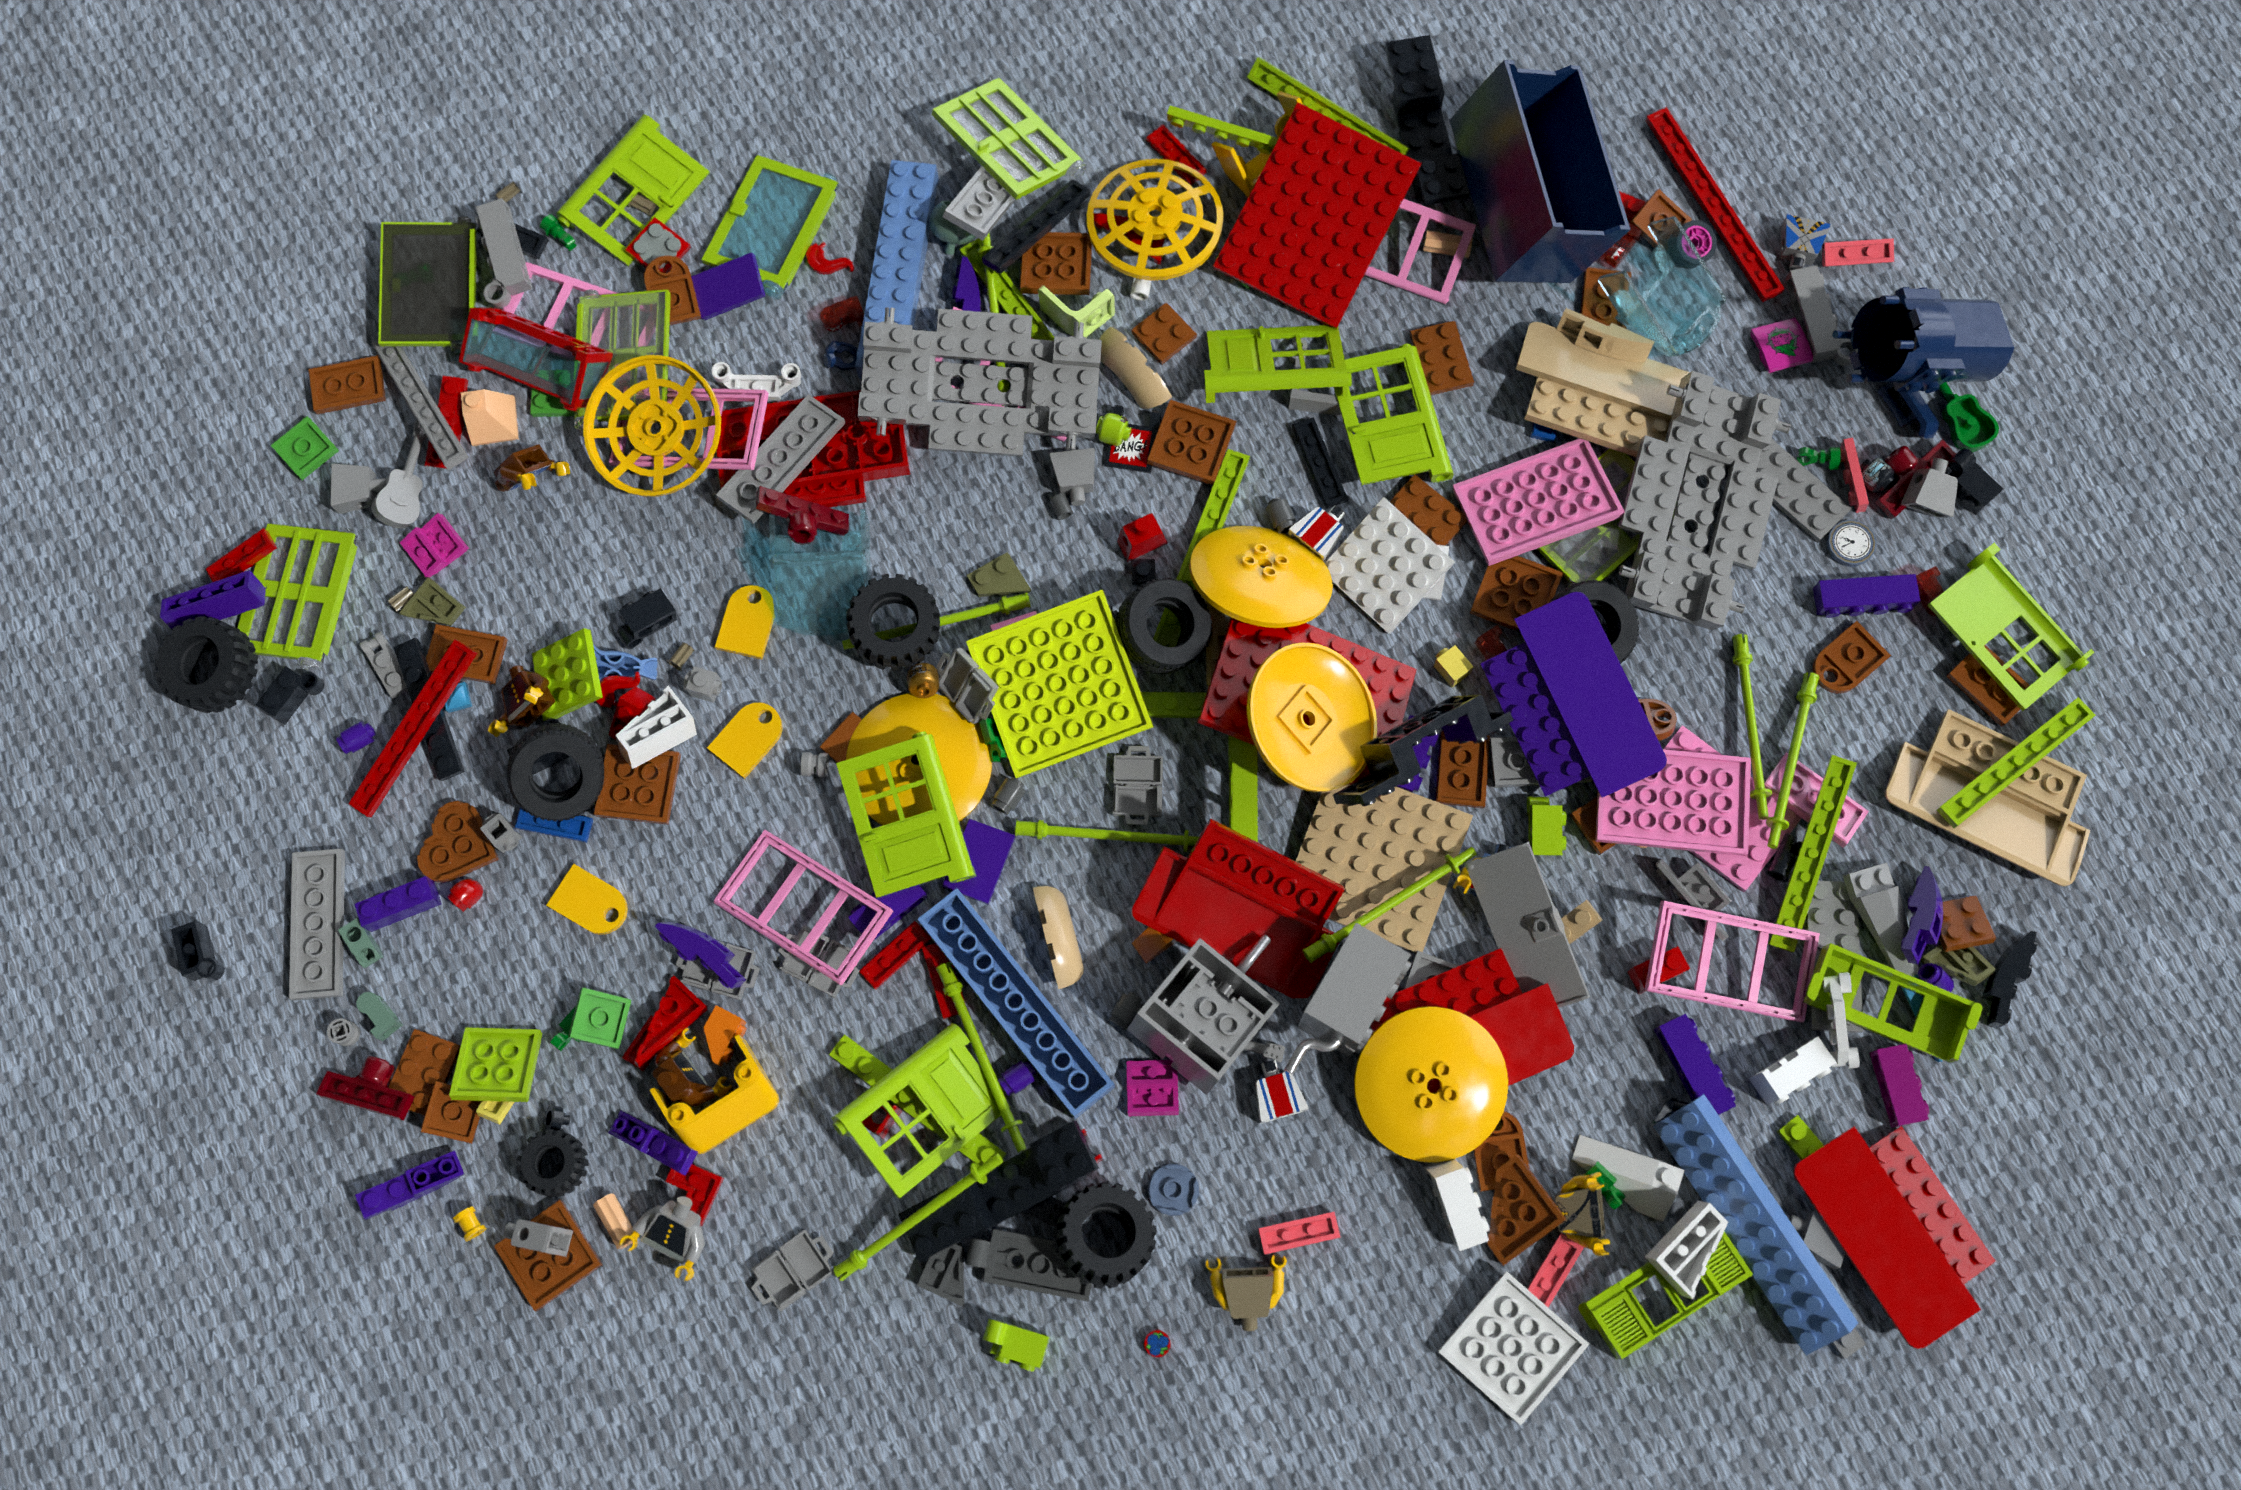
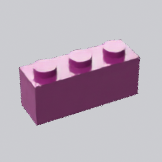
(1899, 1085)

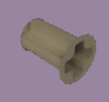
(508, 192)
(642, 204)
(400, 599)
(680, 656)

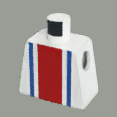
(1319, 530)
(1278, 1094)

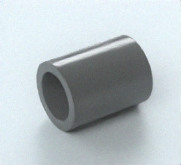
(1061, 506)

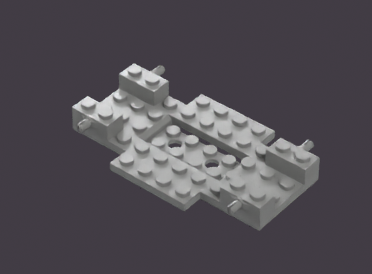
(904, 380)
(1716, 432)

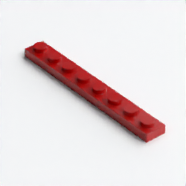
(412, 728)

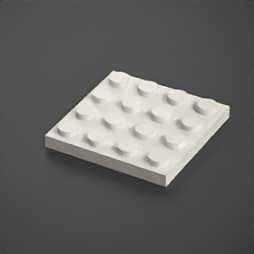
(1387, 565)
(1513, 1348)

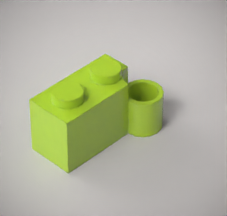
(1545, 827)
(1016, 1344)

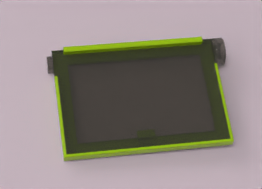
(426, 282)

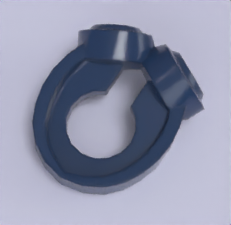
(831, 360)

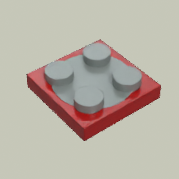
(657, 241)

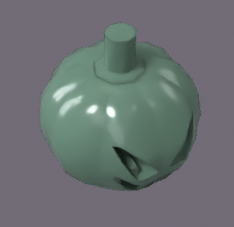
(946, 230)

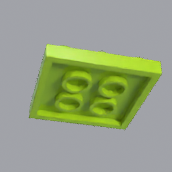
(571, 673)
(496, 1064)

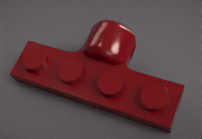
(1904, 466)
(802, 515)
(367, 1089)

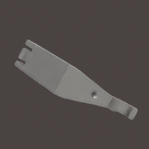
(1313, 401)

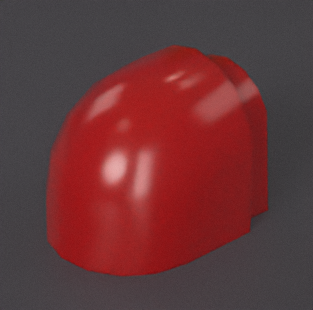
(465, 893)

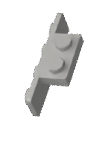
(1698, 890)

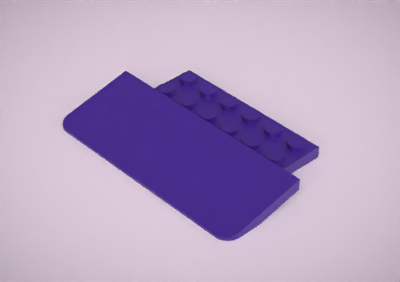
(1573, 701)

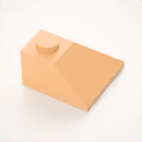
(489, 416)

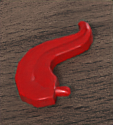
(821, 265)
(612, 683)

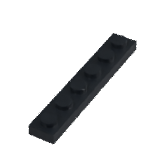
(1036, 226)
(439, 736)

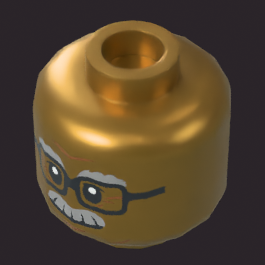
(923, 680)

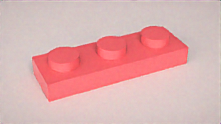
(1858, 252)
(1853, 476)
(1299, 1233)
(1554, 1269)

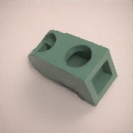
(361, 943)
(380, 1014)

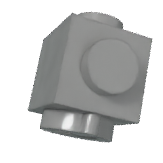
(702, 684)
(500, 832)

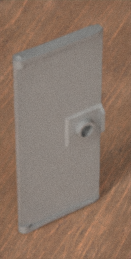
(1527, 923)

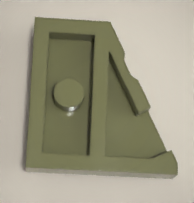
(998, 577)
(433, 604)
(1961, 964)

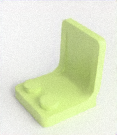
(1092, 315)

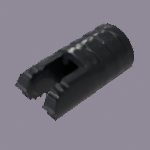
(1784, 859)

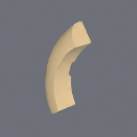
(1130, 368)
(1060, 933)

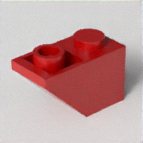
(629, 706)

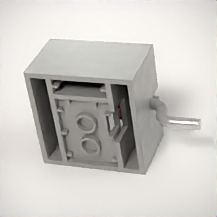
(1351, 995)
(1204, 1013)

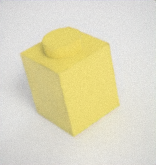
(1452, 665)

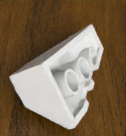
(1646, 1182)

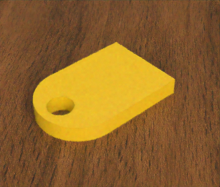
(746, 624)
(746, 739)
(587, 900)

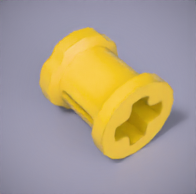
(469, 1223)

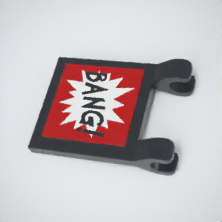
(1134, 453)

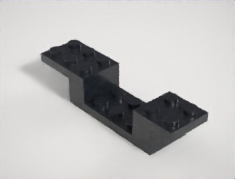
(1421, 123)
(1392, 755)
(1011, 1188)

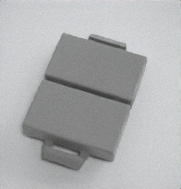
(966, 685)
(1133, 784)
(833, 956)
(698, 976)
(783, 1277)

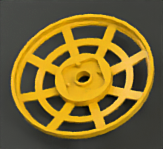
(1155, 227)
(640, 424)

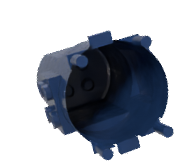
(1927, 340)

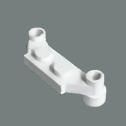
(774, 384)
(1836, 1011)

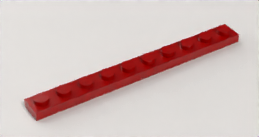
(1714, 204)

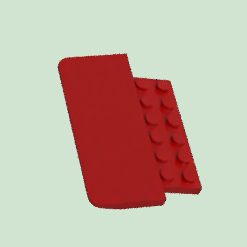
(1235, 894)
(1485, 989)
(1897, 1230)

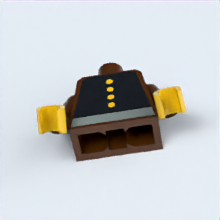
(524, 700)
(680, 1076)

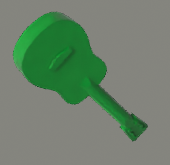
(1968, 422)

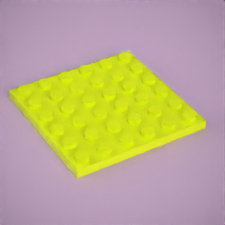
(1061, 684)

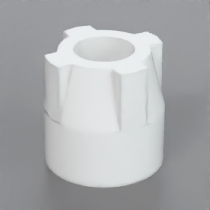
(1140, 289)

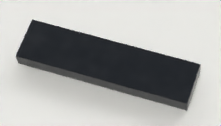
(1319, 463)

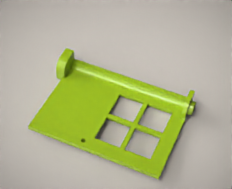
(648, 165)
(1245, 361)
(1398, 443)
(1988, 602)
(915, 846)
(949, 1088)

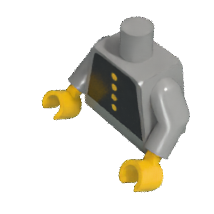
(672, 1231)

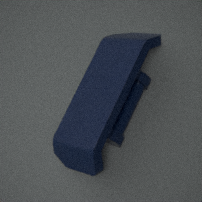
(1919, 407)

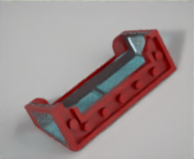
(533, 355)

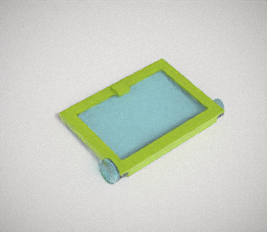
(774, 219)

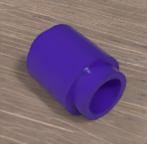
(356, 737)
(1936, 976)
(1017, 1077)

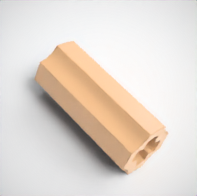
(1444, 243)
(614, 1219)

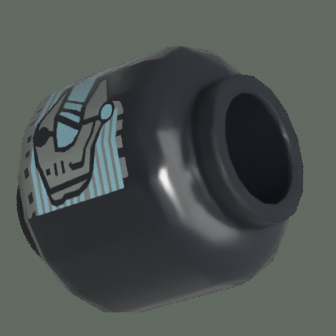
(1876, 475)

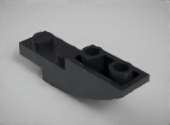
(2010, 969)

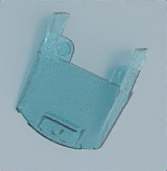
(1678, 302)
(817, 587)

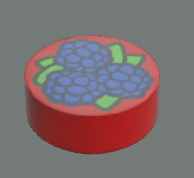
(1157, 1343)

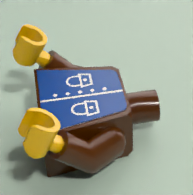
(524, 466)

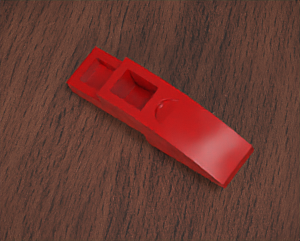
(451, 408)

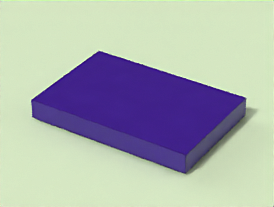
(728, 286)
(988, 854)

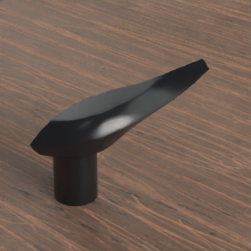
(1668, 1108)

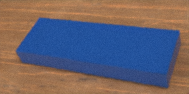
(573, 829)

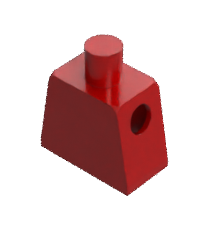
(1142, 537)

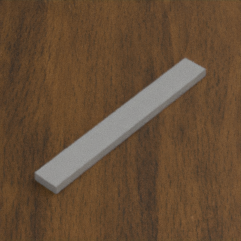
(422, 404)

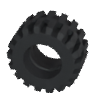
(531, 1163)

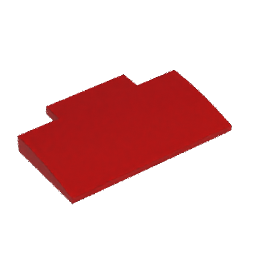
(843, 464)

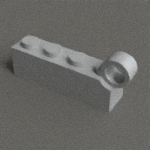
(505, 252)
(1815, 315)

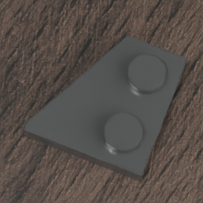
(945, 1275)

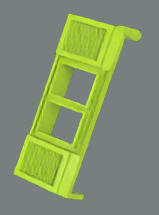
(1243, 788)
(1941, 1019)
(1624, 1321)

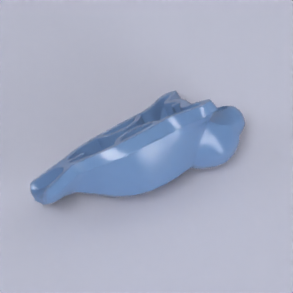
(624, 664)

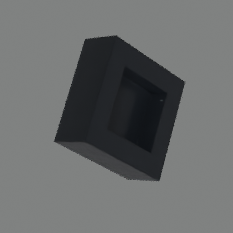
(1143, 571)

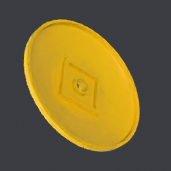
(1281, 595)
(1340, 713)
(958, 744)
(1395, 1075)

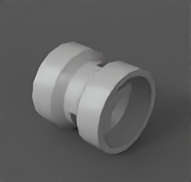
(814, 764)
(348, 1035)

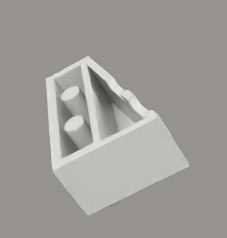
(656, 730)
(1793, 1072)
(1458, 1203)
(1687, 1248)

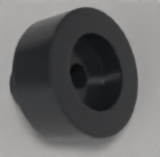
(555, 1118)

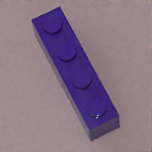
(1866, 595)
(215, 600)
(1693, 1063)

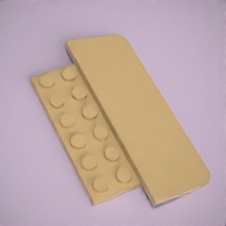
(1596, 394)
(2021, 824)

